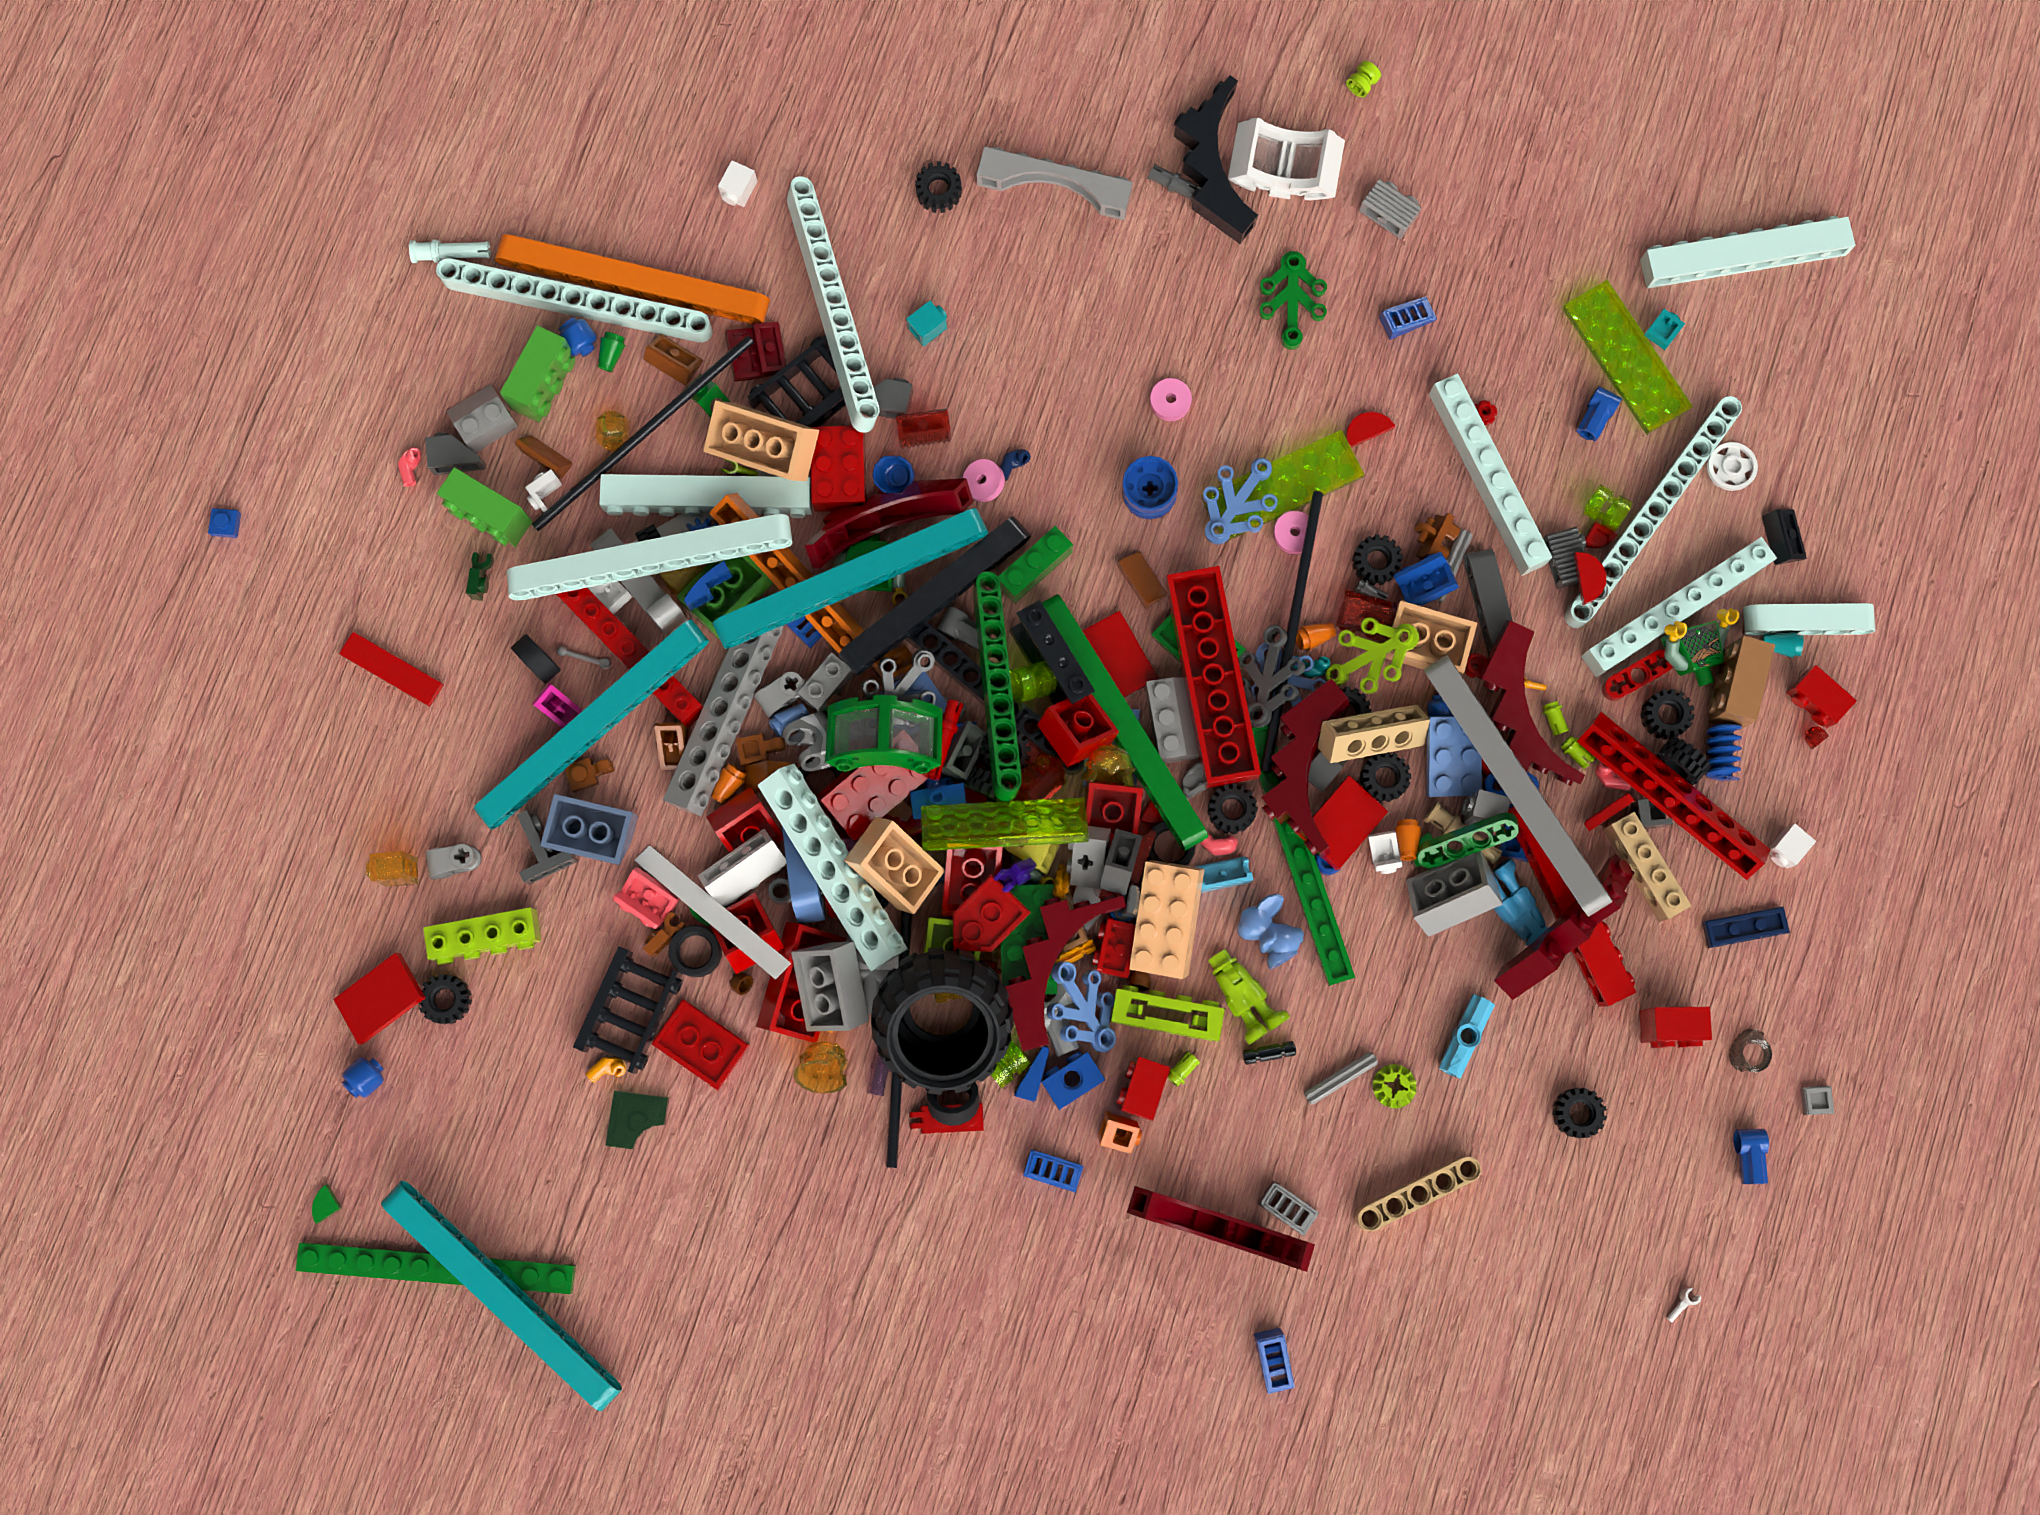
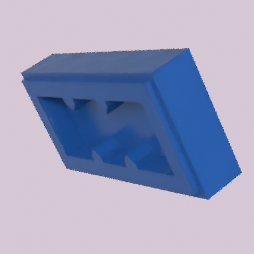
(937, 796)

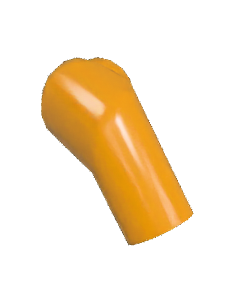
(606, 1065)

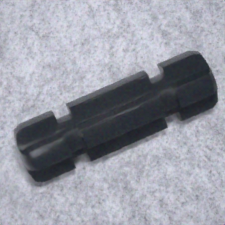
(1269, 1052)

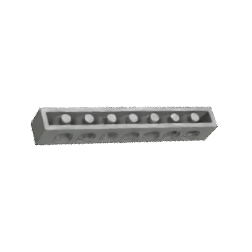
(720, 723)

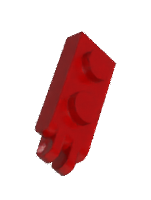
(930, 1125)

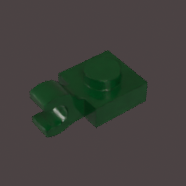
(477, 580)

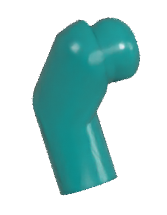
(1319, 668)

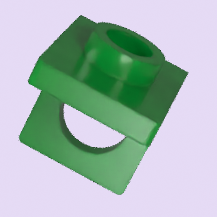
(707, 395)

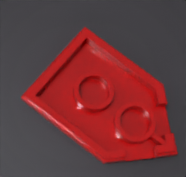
(986, 917)

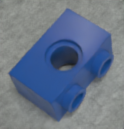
(1089, 1078)

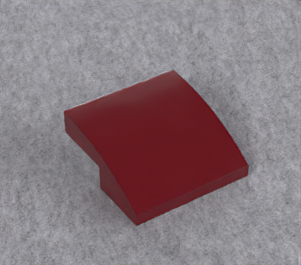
(763, 357)

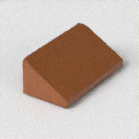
(672, 359)
(544, 455)
(1141, 579)

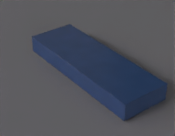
(1745, 927)

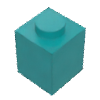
(927, 322)

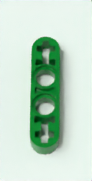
(1470, 844)

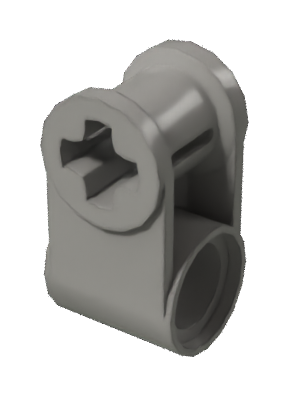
(779, 695)
(448, 860)

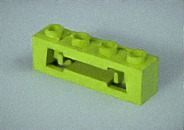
(1212, 1020)

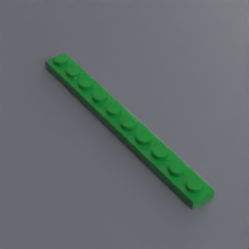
(1308, 886)
(424, 1267)

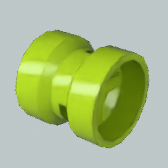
(1361, 81)

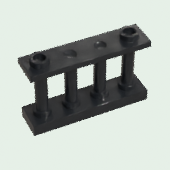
(812, 415)
(1041, 642)
(611, 989)

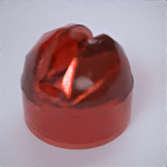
(1815, 736)

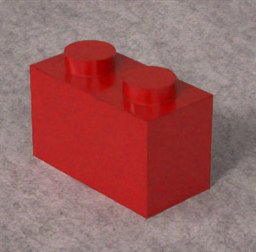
(1821, 697)

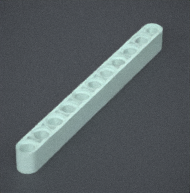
(820, 267)
(566, 292)
(1660, 502)
(649, 557)

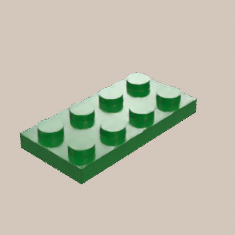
(1012, 956)

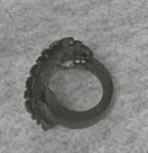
(1749, 1036)

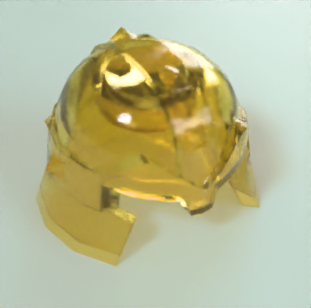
(1109, 764)
(822, 1068)

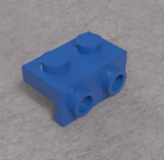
(1426, 580)

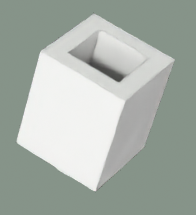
(737, 184)
(1790, 846)

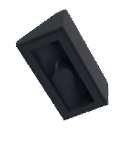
(1784, 536)

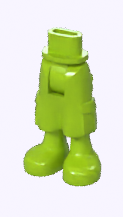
(1242, 994)

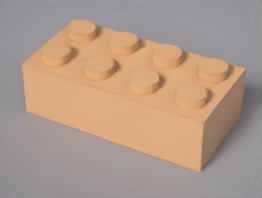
(761, 441)
(1166, 919)

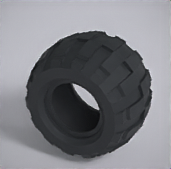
(948, 1059)

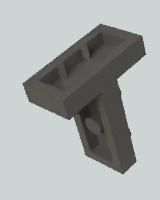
(546, 863)

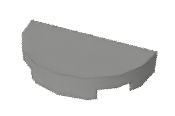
(1193, 782)

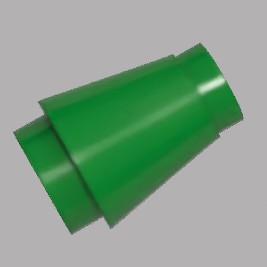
(610, 351)

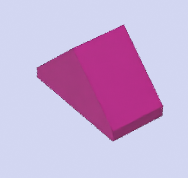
(556, 706)

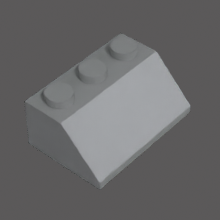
(1171, 719)
(1453, 893)
(830, 987)

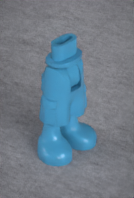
(1520, 907)

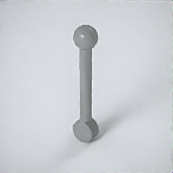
(604, 663)

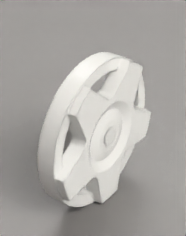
(1732, 466)

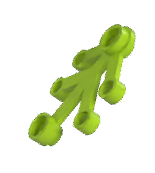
(1375, 653)

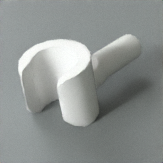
(1684, 1302)

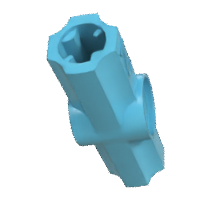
(1459, 1053)

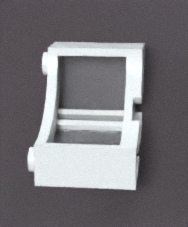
(1286, 160)

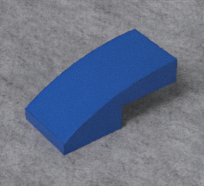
(700, 591)

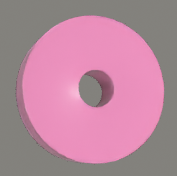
(1170, 388)
(994, 480)
(1282, 535)

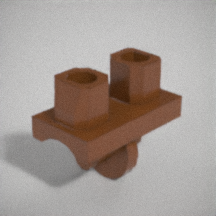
(1432, 534)

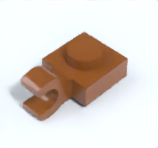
(755, 748)
(585, 773)
(659, 940)

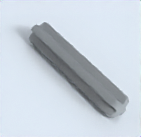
(1457, 553)
(1341, 1078)

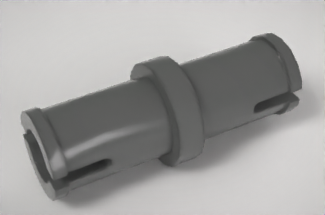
(1172, 182)

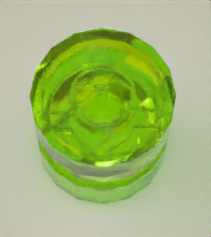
(1614, 514)
(1032, 682)
(1013, 1062)

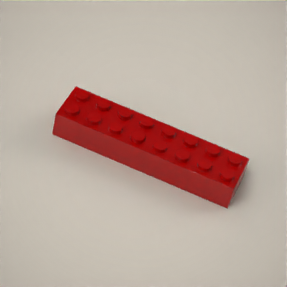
(1212, 677)

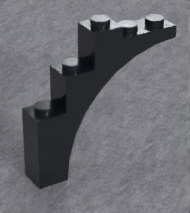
(1214, 196)

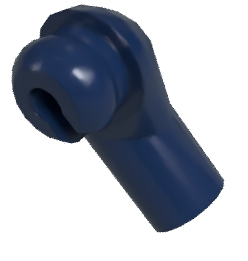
(1013, 460)

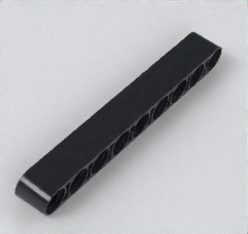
(934, 596)
(975, 688)

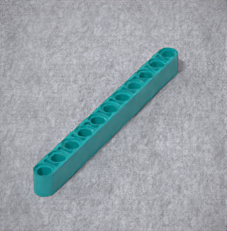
(849, 578)
(591, 724)
(501, 1295)

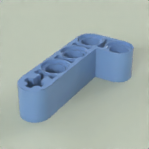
(803, 887)

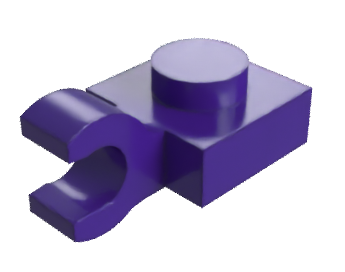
(1017, 874)

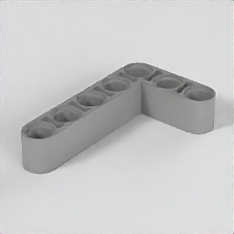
(647, 592)

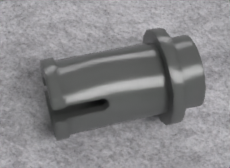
(1368, 589)

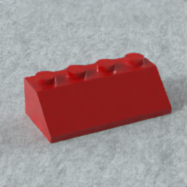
(782, 1004)

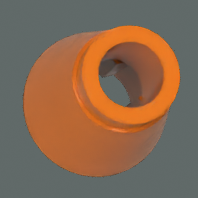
(1314, 635)
(729, 781)
(1408, 838)

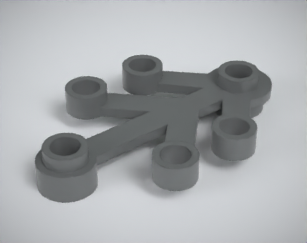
(1268, 681)
(905, 682)

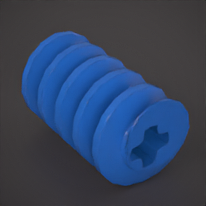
(1722, 752)

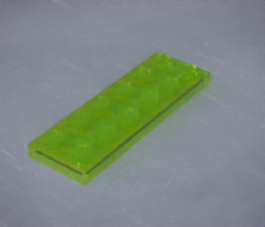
(1627, 357)
(1316, 467)
(1004, 824)

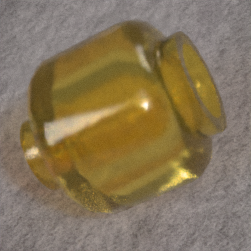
(611, 430)

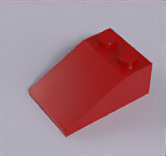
(966, 872)

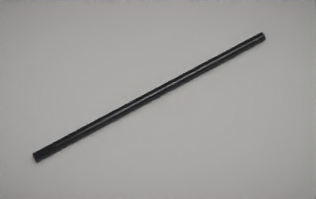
(643, 432)
(1293, 623)
(896, 1084)

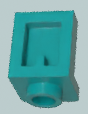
(1664, 329)

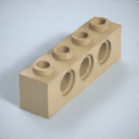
(1373, 733)
(1650, 869)

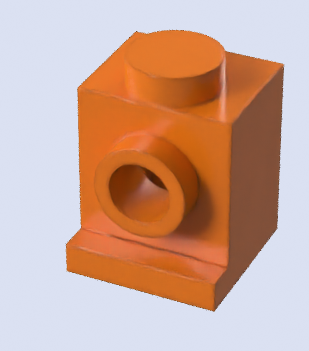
(1119, 1141)

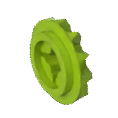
(1383, 1092)

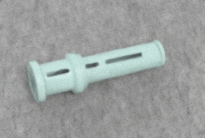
(437, 251)

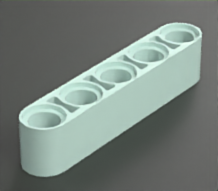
(1809, 619)

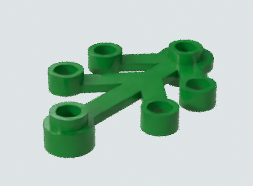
(1293, 295)

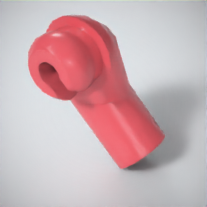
(407, 465)
(1609, 778)
(1220, 846)

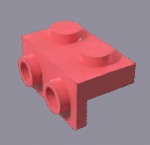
(646, 898)

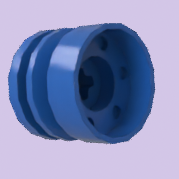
(1155, 473)

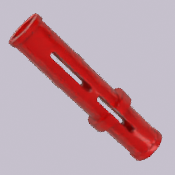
(949, 728)

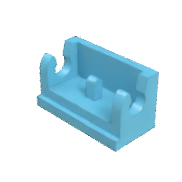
(1226, 874)

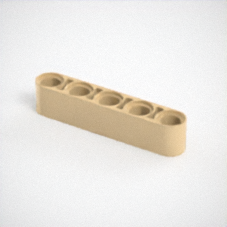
(1430, 1193)

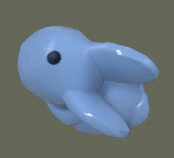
(1275, 939)

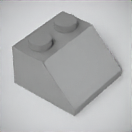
(481, 419)

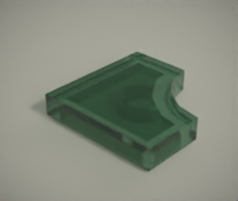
(633, 1115)

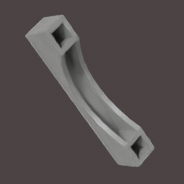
(1005, 169)

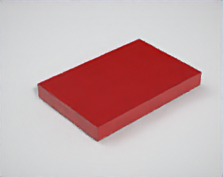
(1120, 653)
(1347, 820)
(379, 998)
(700, 1044)

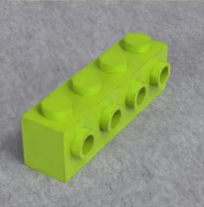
(481, 935)

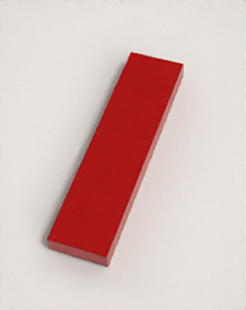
(391, 669)

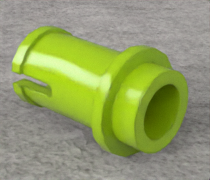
(1555, 718)
(1576, 752)
(1183, 1069)

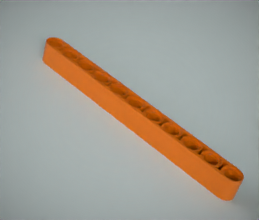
(631, 279)

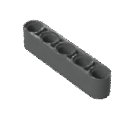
(1487, 594)

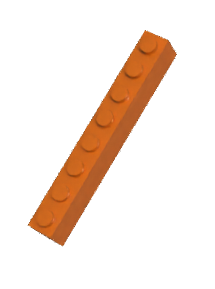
(785, 571)

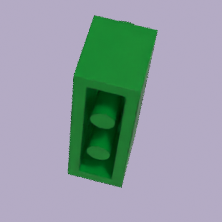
(1035, 564)

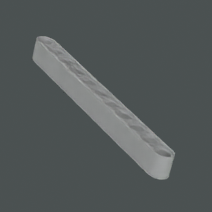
(1518, 786)

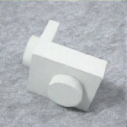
(542, 486)
(612, 595)
(1385, 852)

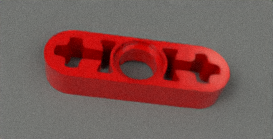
(1625, 690)

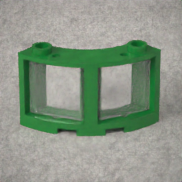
(884, 734)

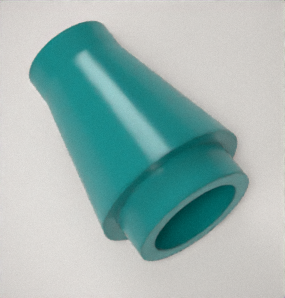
(1786, 643)

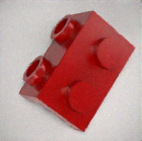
(1116, 948)

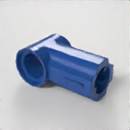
(1600, 409)
(1752, 1149)

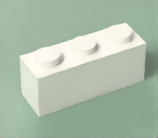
(743, 869)

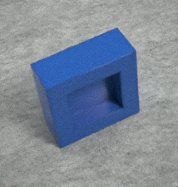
(224, 523)

